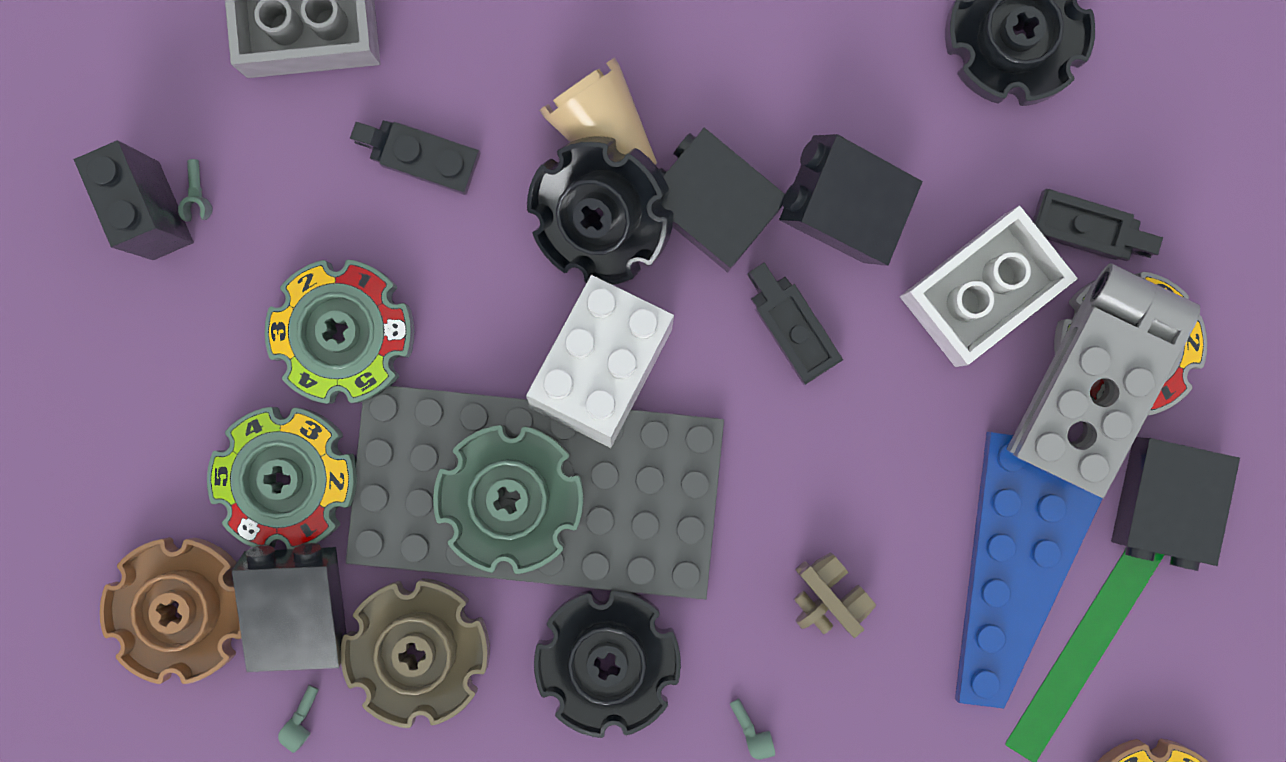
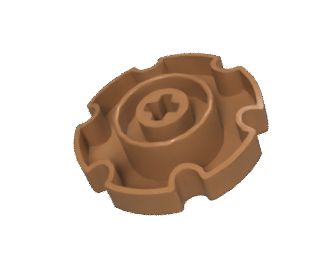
(144, 620)

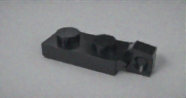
(419, 154)
(1093, 227)
(793, 325)

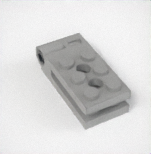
(1131, 340)

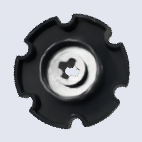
(1021, 65)
(626, 190)
(624, 694)

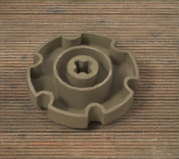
(393, 680)

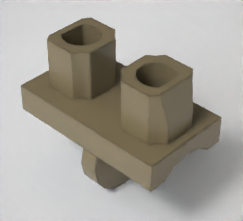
(848, 611)

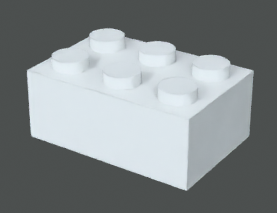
(988, 287)
(600, 361)

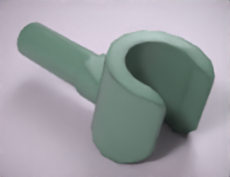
(194, 194)
(293, 734)
(759, 744)

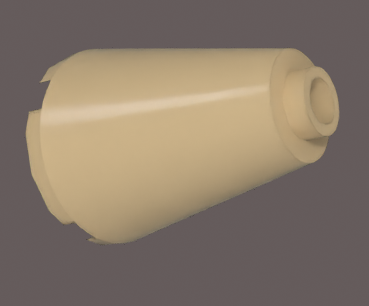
(600, 108)

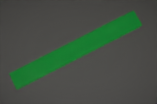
(1081, 655)

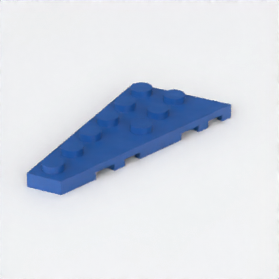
(1020, 557)

